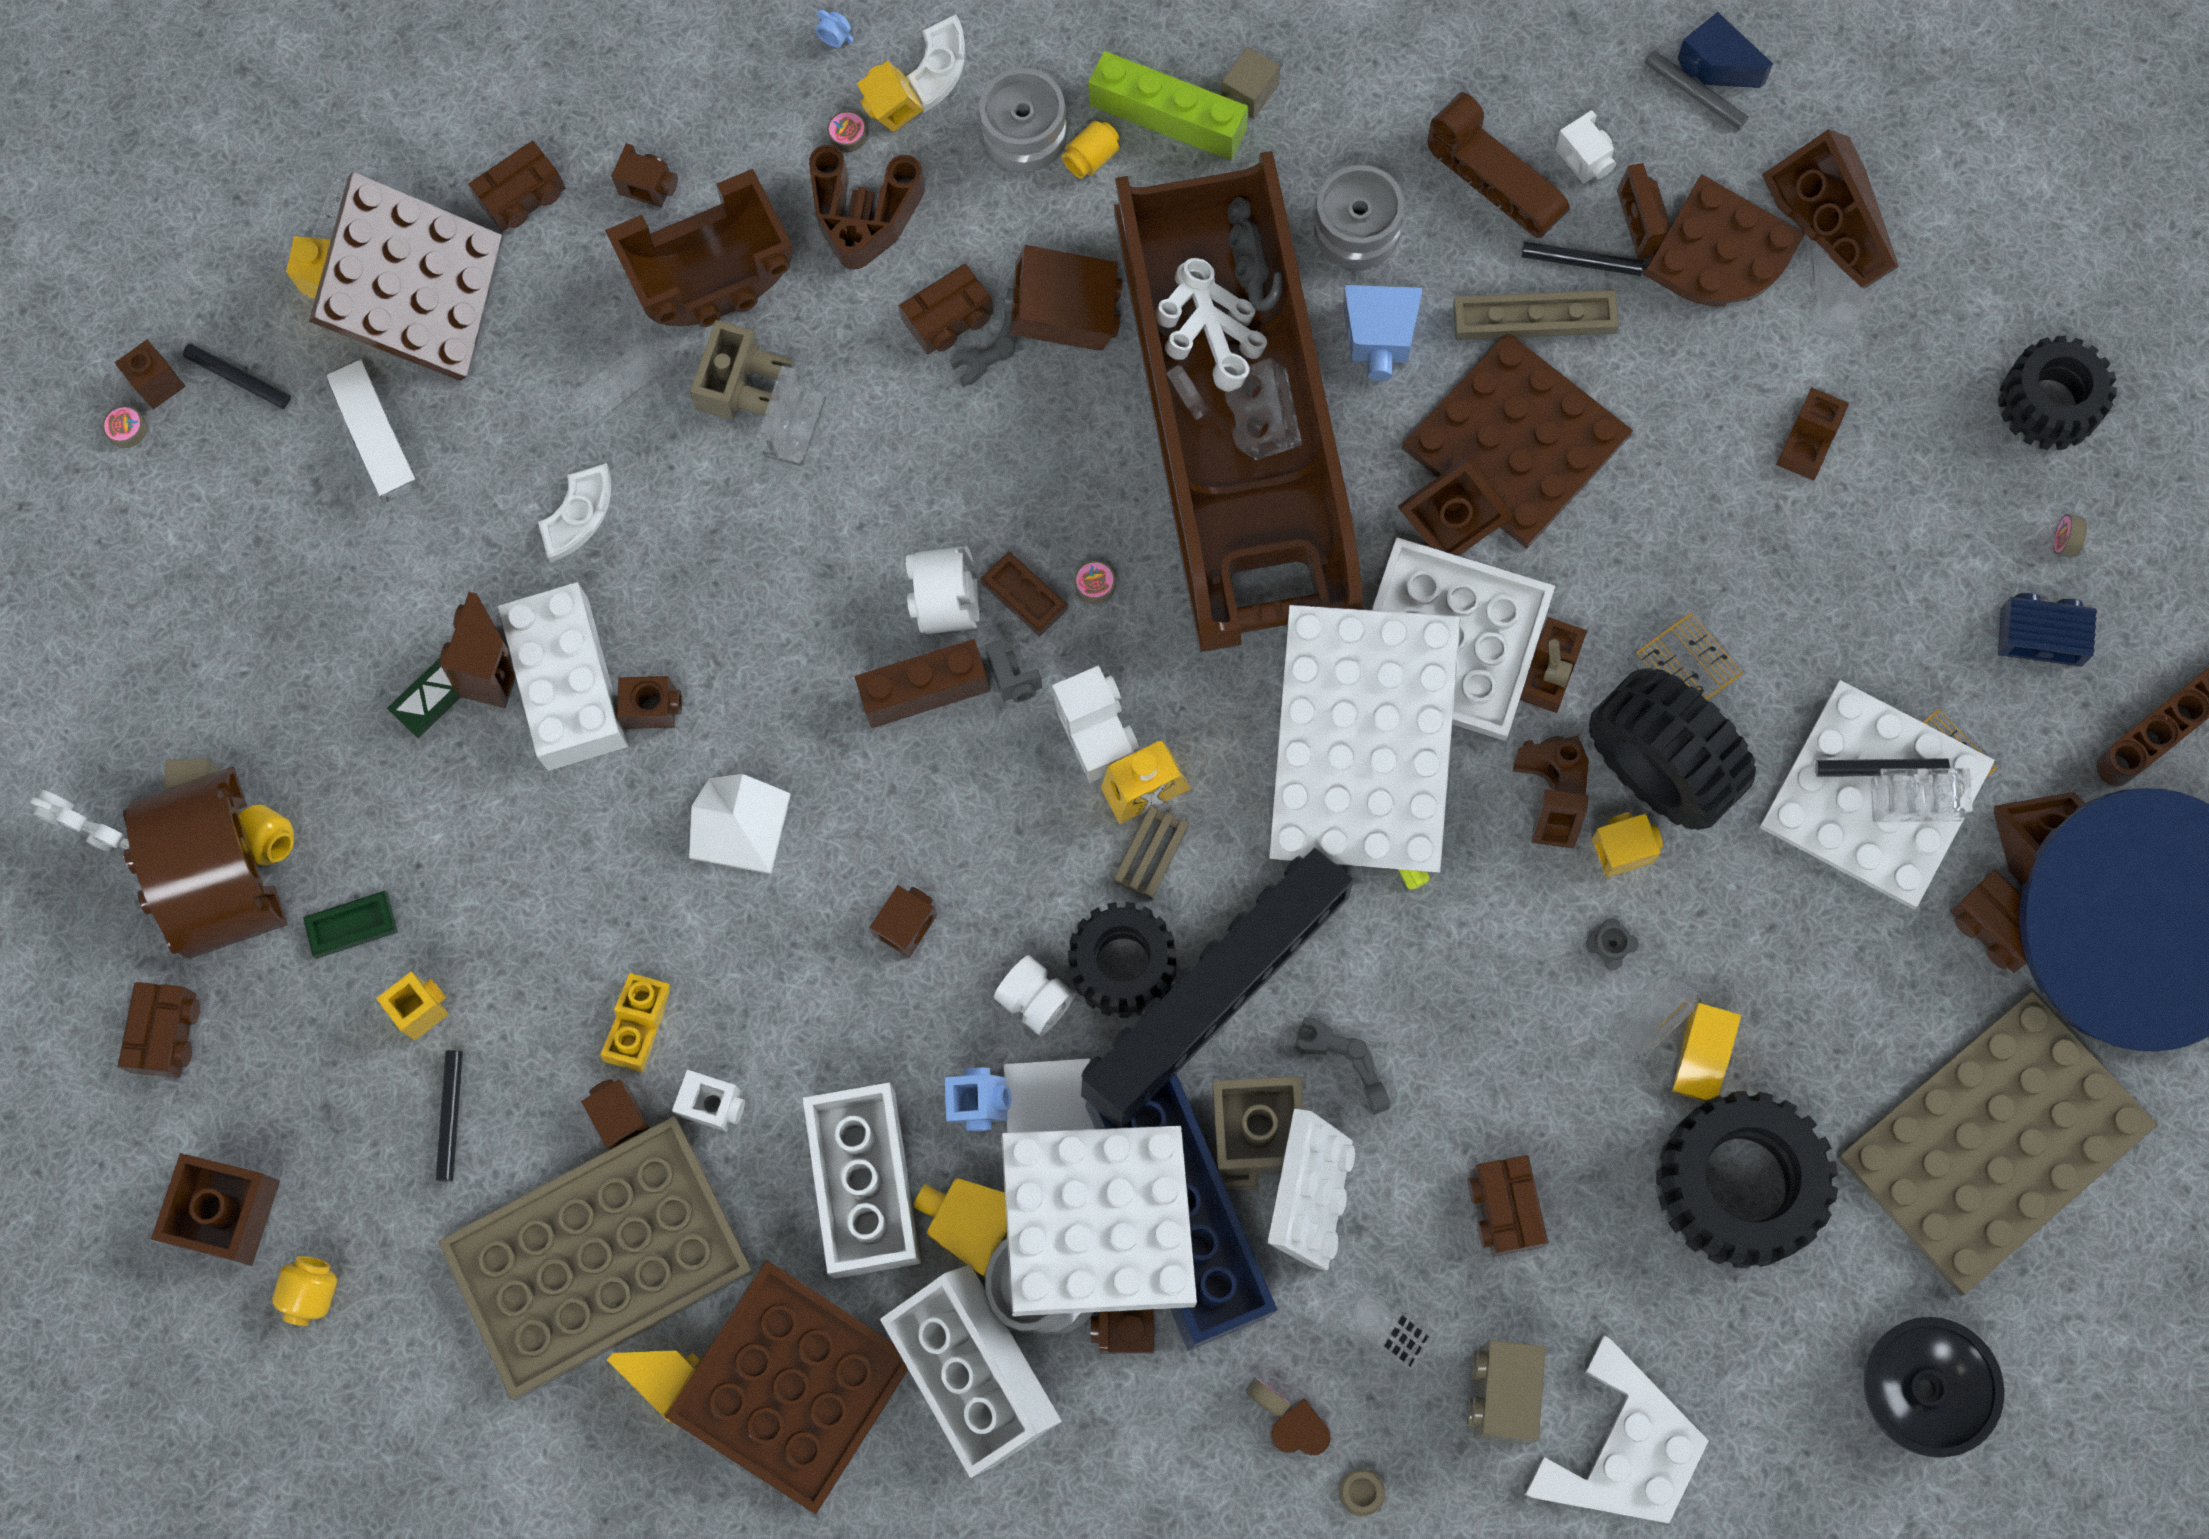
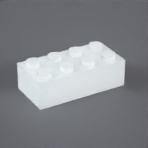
(562, 676)
(861, 1181)
(970, 1370)

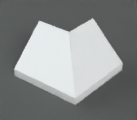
(738, 823)

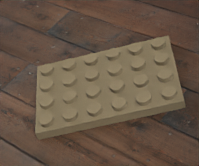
(1997, 1142)
(594, 1257)

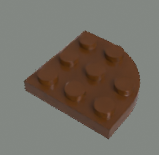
(1722, 248)

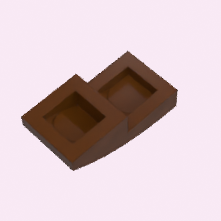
(1812, 434)
(1535, 689)

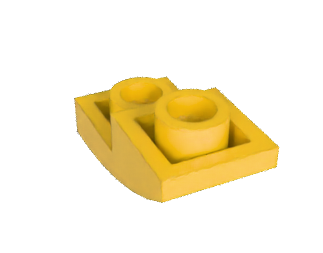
(636, 1022)
(1706, 1052)

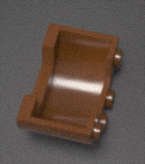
(706, 261)
(199, 866)

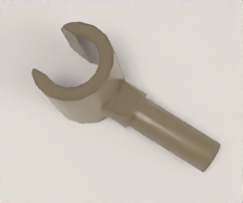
(1557, 670)

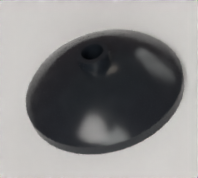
(1964, 1383)

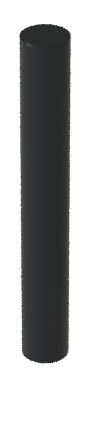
(1582, 258)
(236, 376)
(1871, 767)
(449, 1115)

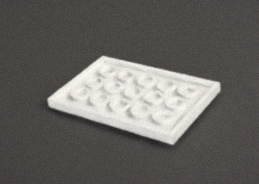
(1365, 737)

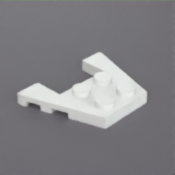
(1643, 1457)

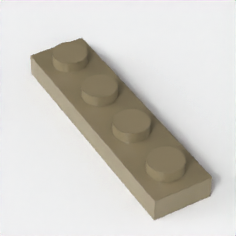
(1536, 314)

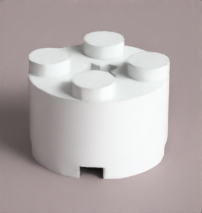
(944, 590)

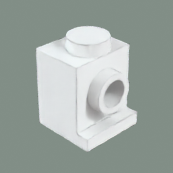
(1586, 148)
(695, 1094)

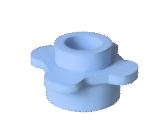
(833, 28)

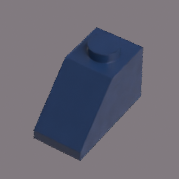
(1723, 56)

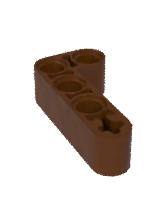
(1492, 168)

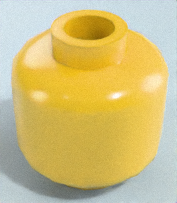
(268, 834)
(304, 1290)

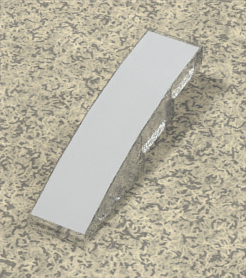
(372, 430)

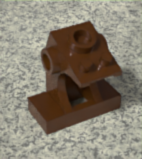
(1567, 804)

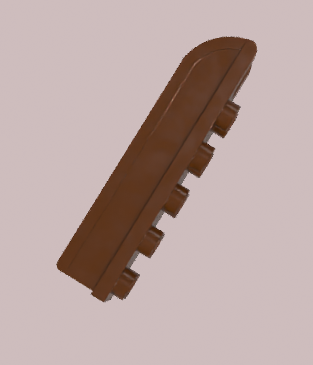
(1223, 502)

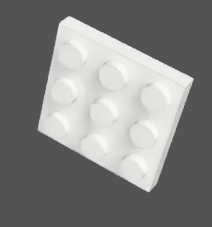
(1311, 1190)

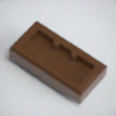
(1024, 593)

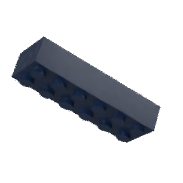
(1226, 1273)

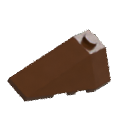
(1835, 205)

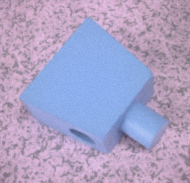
(1380, 325)

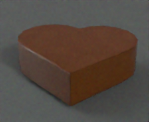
(1301, 1430)

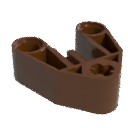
(893, 211)

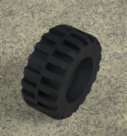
(1672, 748)
(1792, 1144)

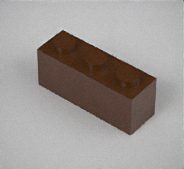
(922, 683)

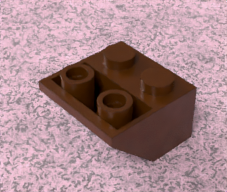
(477, 656)

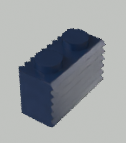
(2047, 630)

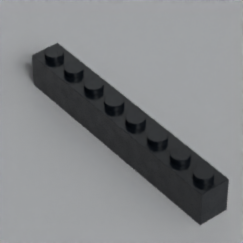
(1215, 988)

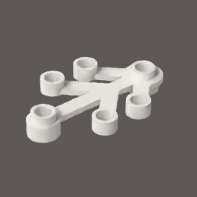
(1197, 280)
(58, 810)

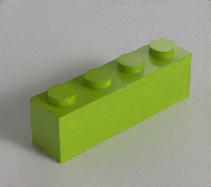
(1168, 105)

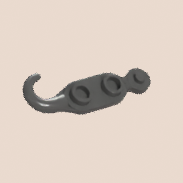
(1249, 258)

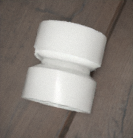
(1030, 992)

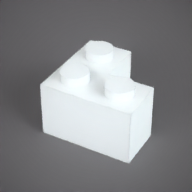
(1089, 716)

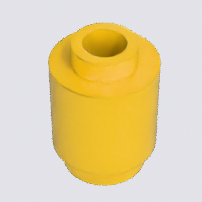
(1091, 149)

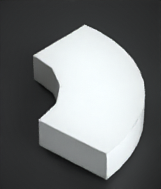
(941, 63)
(579, 514)

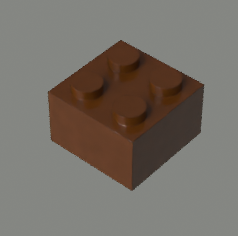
(215, 1209)

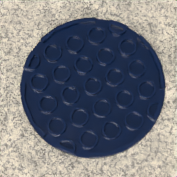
(2123, 919)

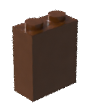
(1065, 298)

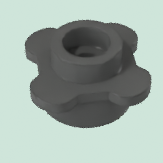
(1624, 941)

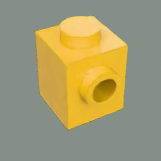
(889, 96)
(1627, 843)
(414, 1005)

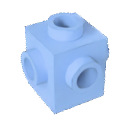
(977, 1099)

